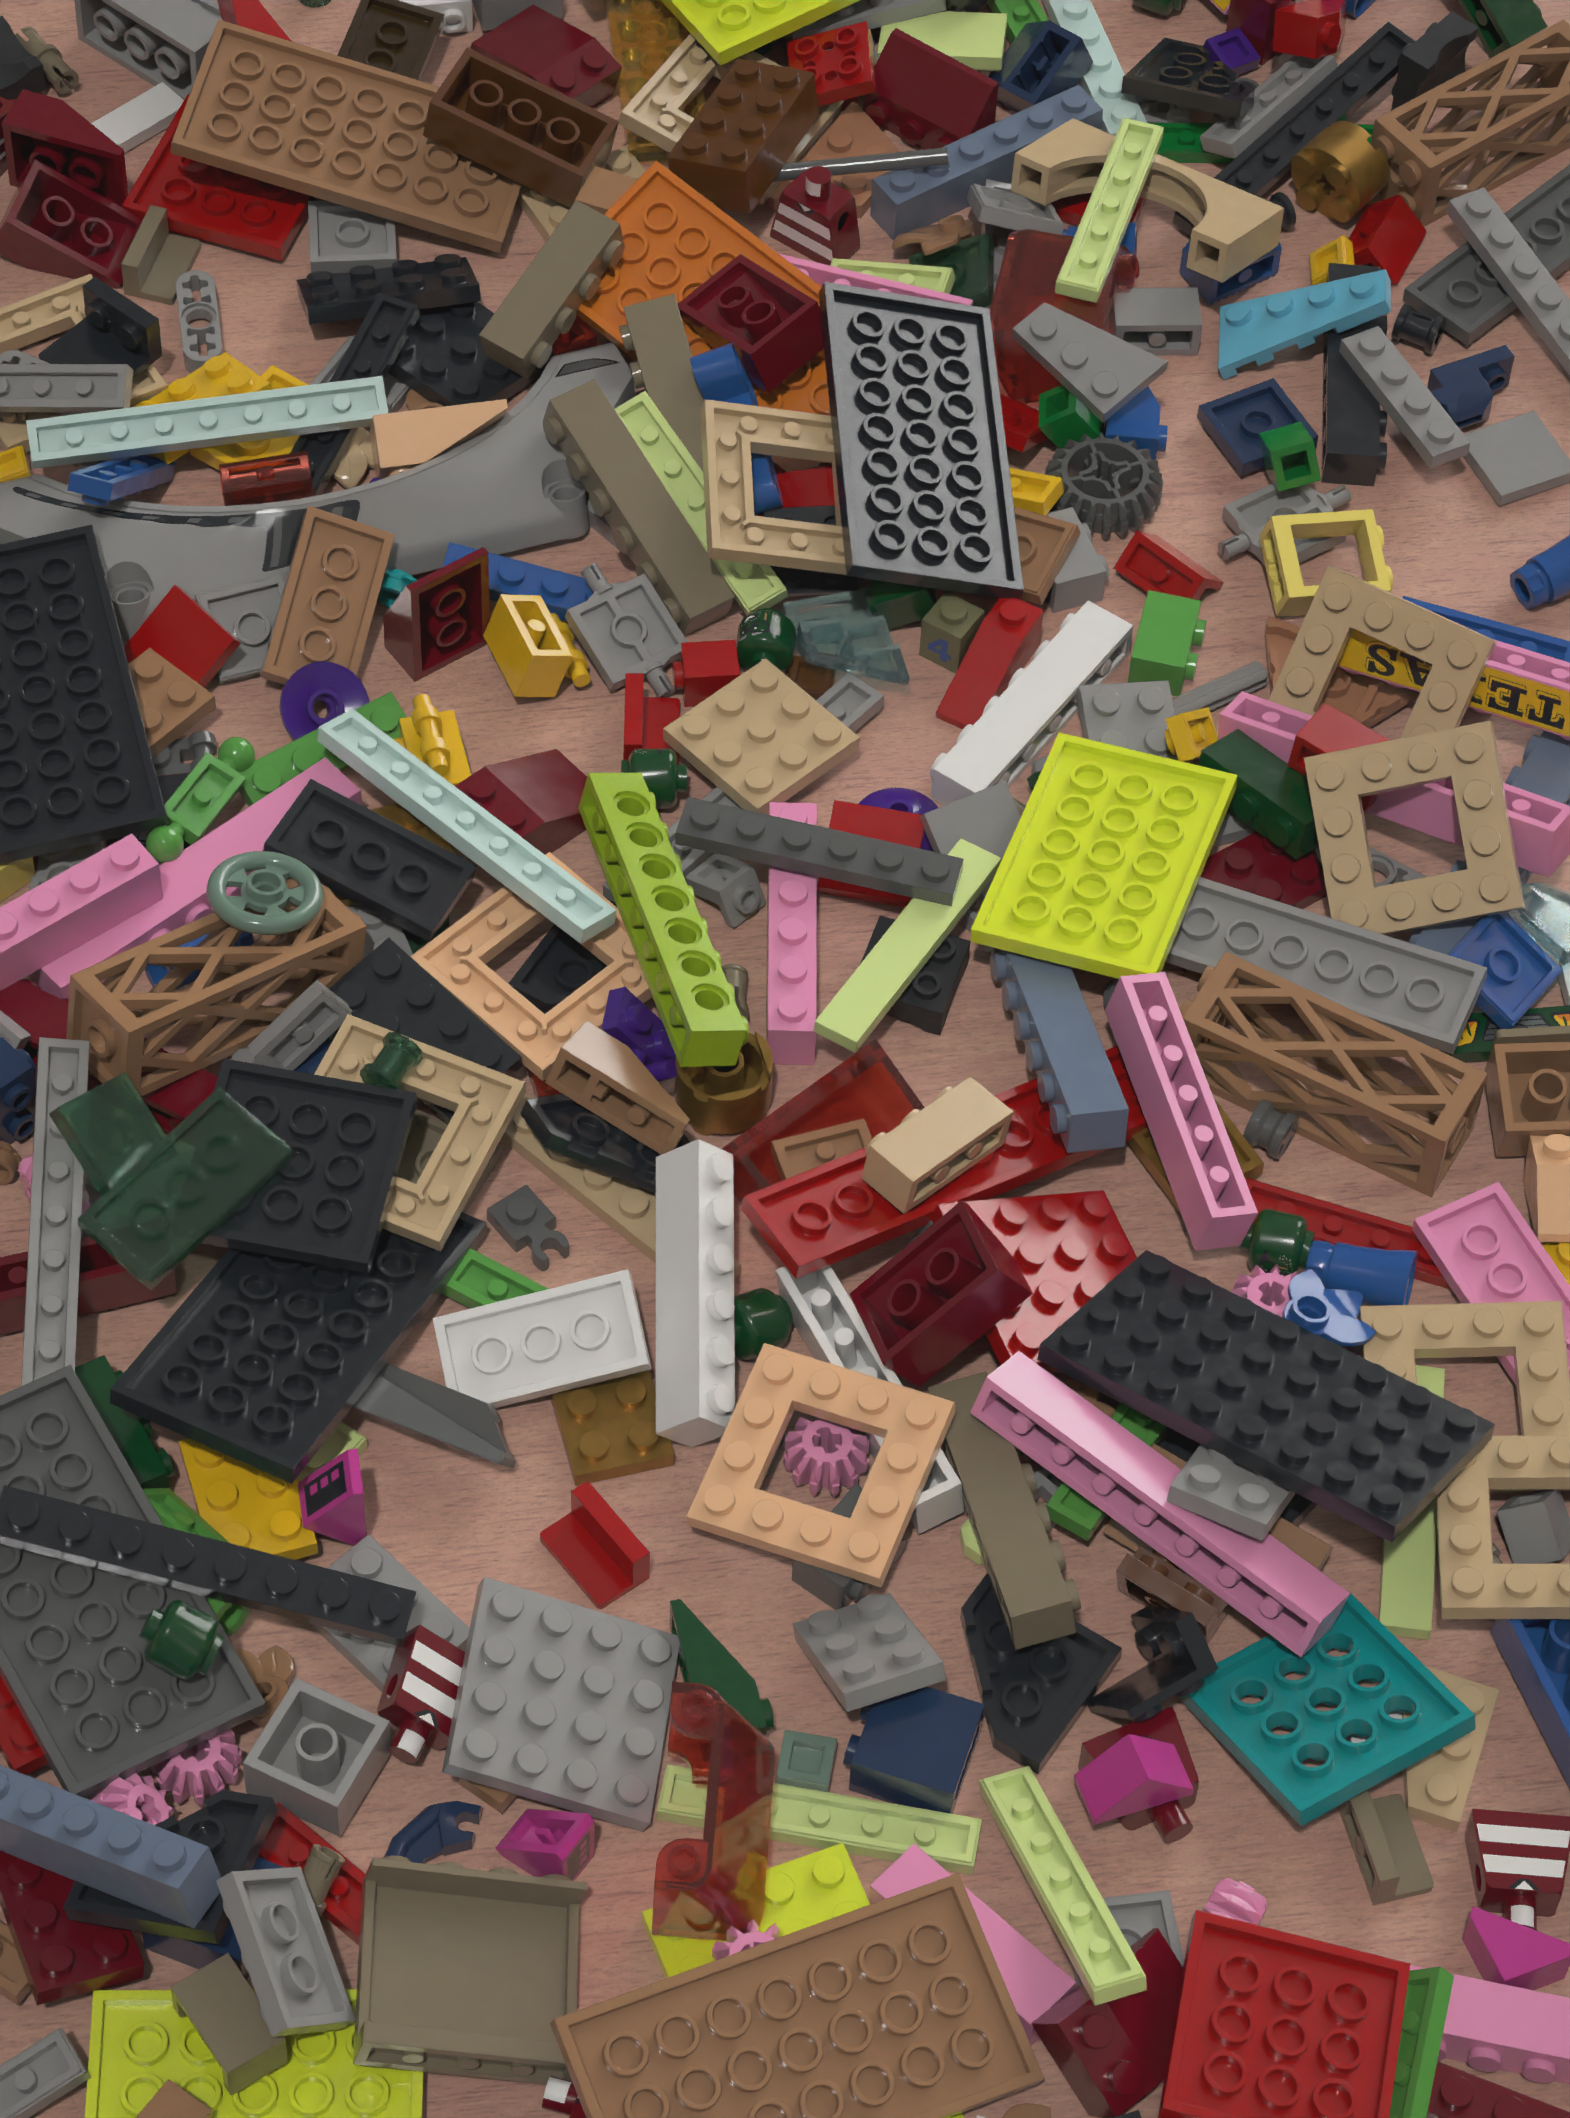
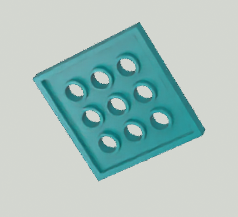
(1321, 1735)

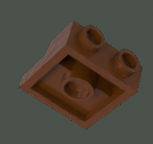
(1161, 1584)

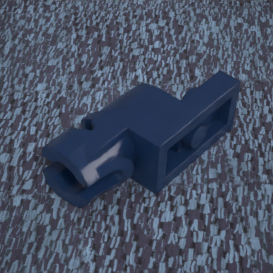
(1468, 384)

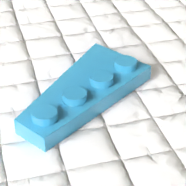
(1273, 322)

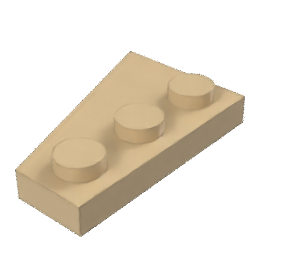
(1441, 1782)

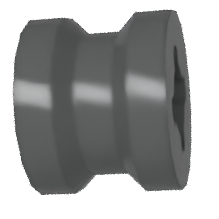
(1271, 1129)

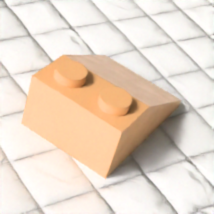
(420, 435)

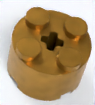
(1339, 171)
(727, 1096)

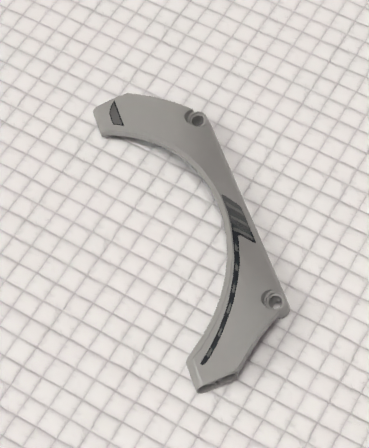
(491, 492)

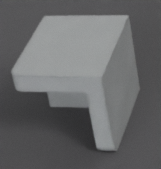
(1536, 1527)

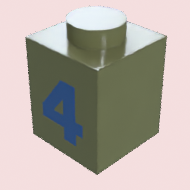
(949, 631)

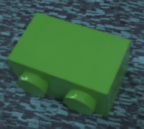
(1166, 640)

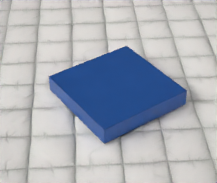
(1515, 967)

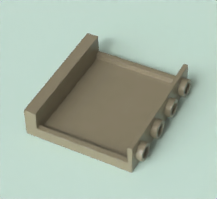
(465, 1970)

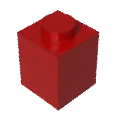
(705, 669)

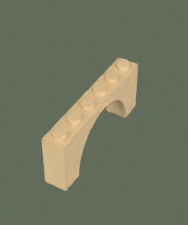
(1229, 222)

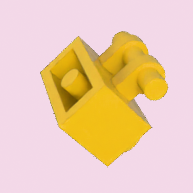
(533, 647)
(435, 739)

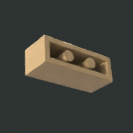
(936, 1144)

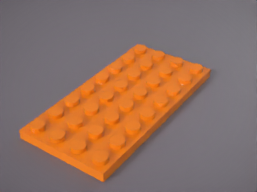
(673, 247)

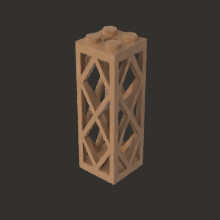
(1419, 156)
(119, 1019)
(1330, 1048)

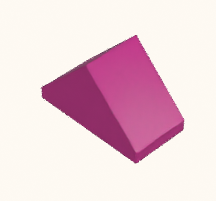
(1132, 1778)
(1513, 1952)

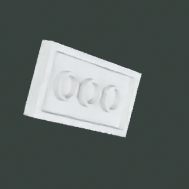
(544, 1341)

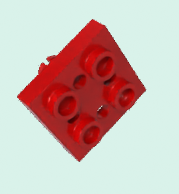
(844, 69)

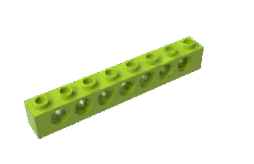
(663, 920)

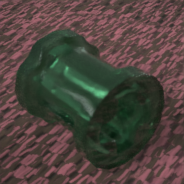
(392, 1061)

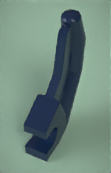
(436, 1832)

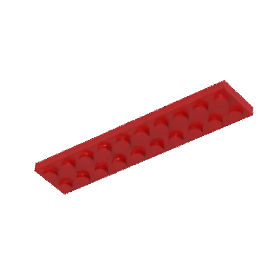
(837, 1214)

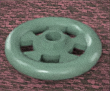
(264, 892)

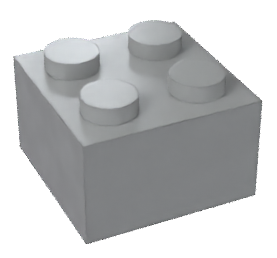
(318, 1756)

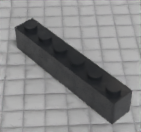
(1349, 410)

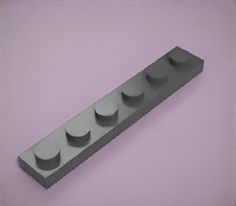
(819, 851)

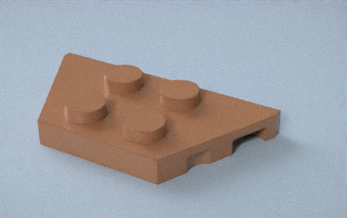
(848, 136)
(1355, 695)

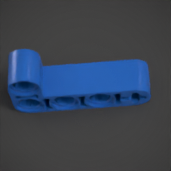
(724, 379)

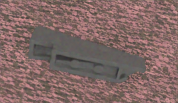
(436, 1413)

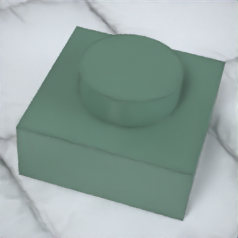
(806, 1760)

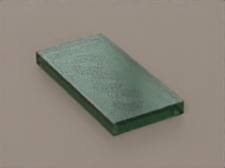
(185, 1188)

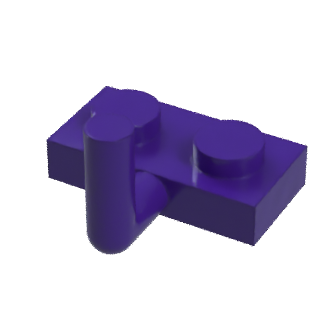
(641, 1031)

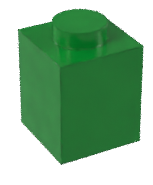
(1066, 417)
(1289, 456)

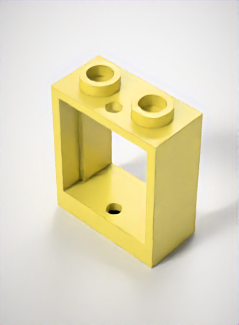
(1282, 563)

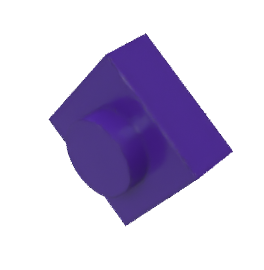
(1233, 50)

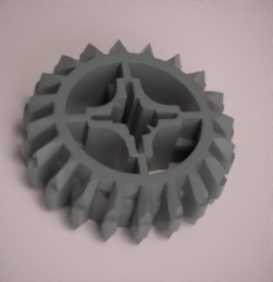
(1107, 483)

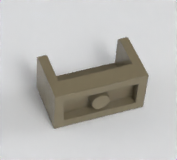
(229, 2022)

